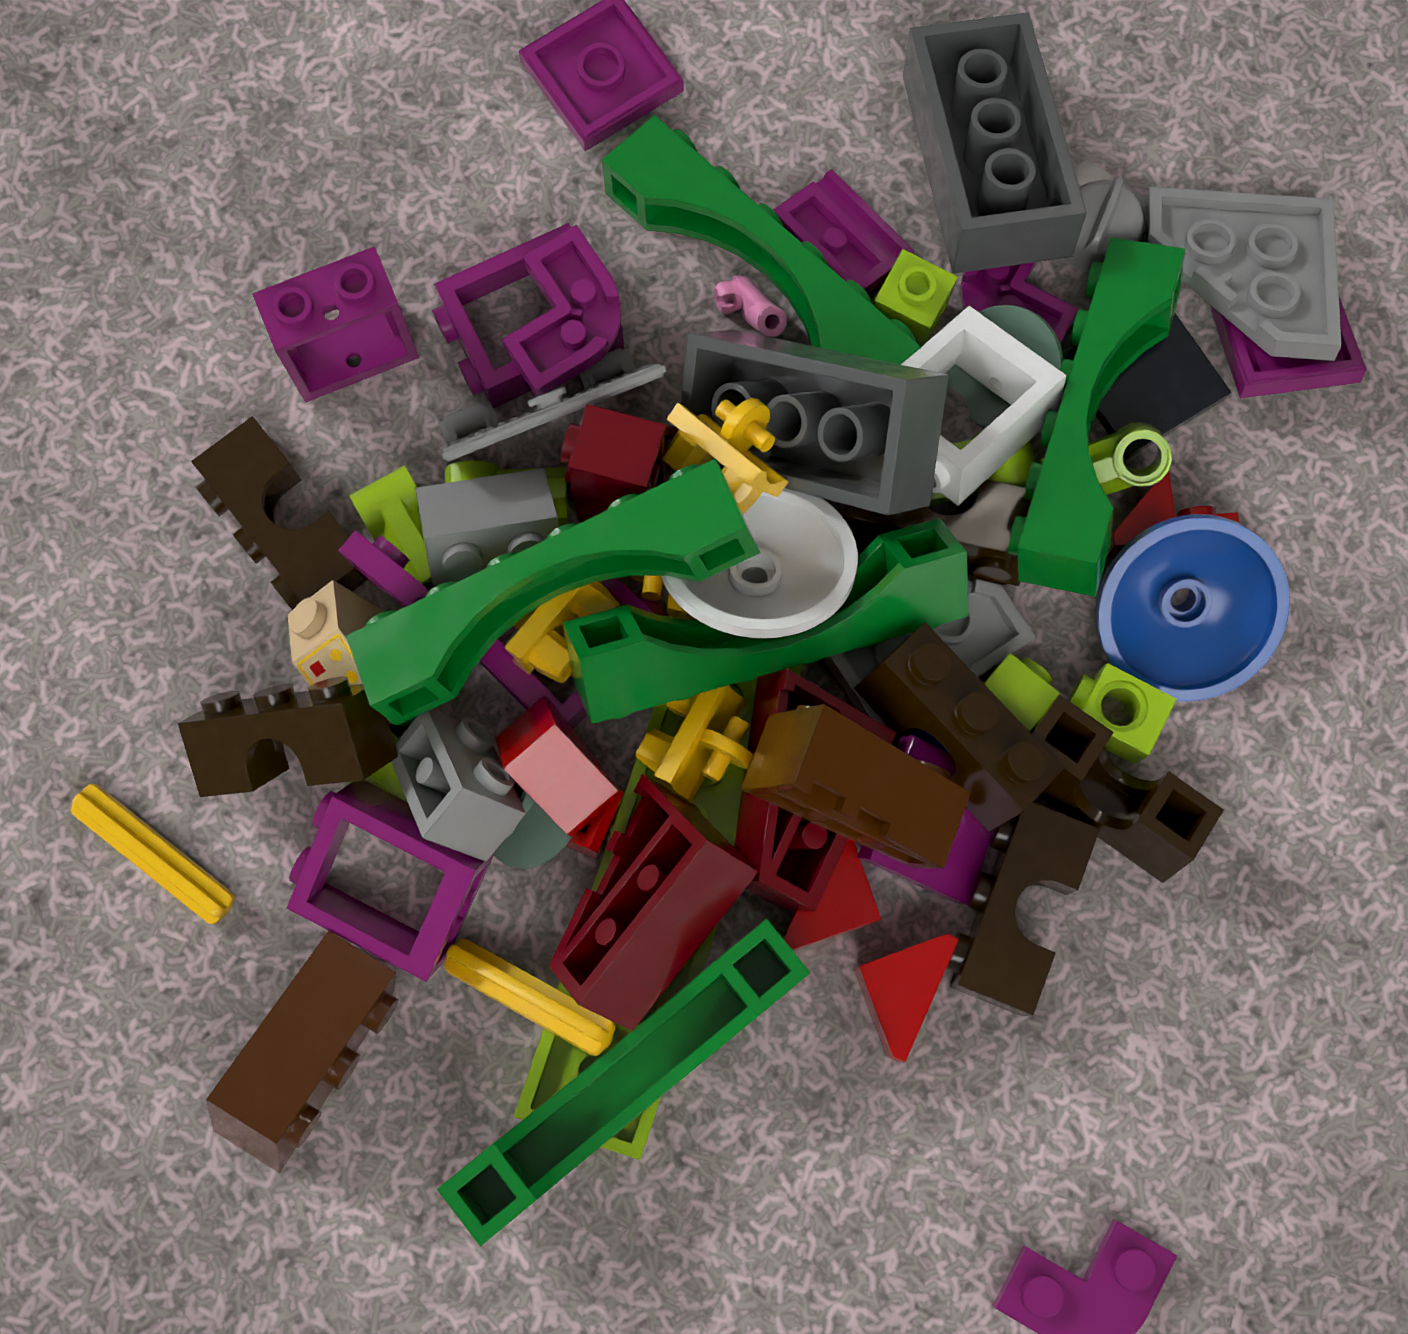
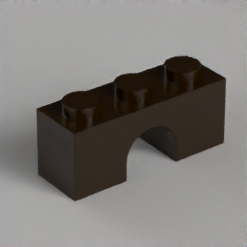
(248, 478)
(980, 530)
(330, 728)
(993, 753)
(1148, 822)
(995, 956)

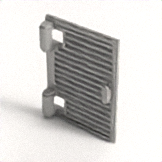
(548, 406)

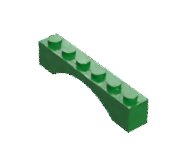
(676, 190)
(1069, 515)
(428, 649)
(643, 659)
(622, 1082)

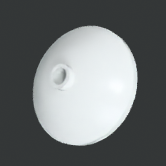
(793, 582)

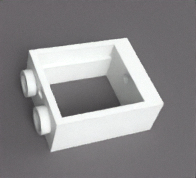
(1007, 370)

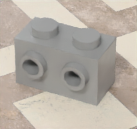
(481, 519)
(457, 784)

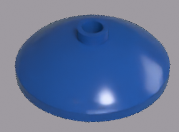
(1223, 627)

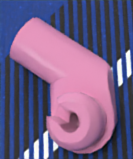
(753, 304)

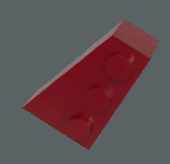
(613, 458)
(786, 850)
(652, 908)

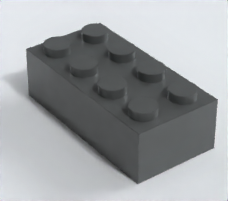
(992, 143)
(838, 419)

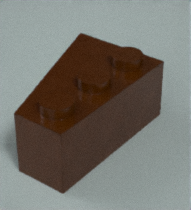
(857, 786)
(302, 1051)

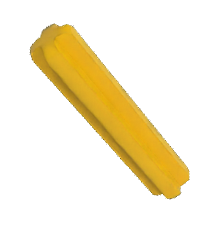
(152, 853)
(529, 996)

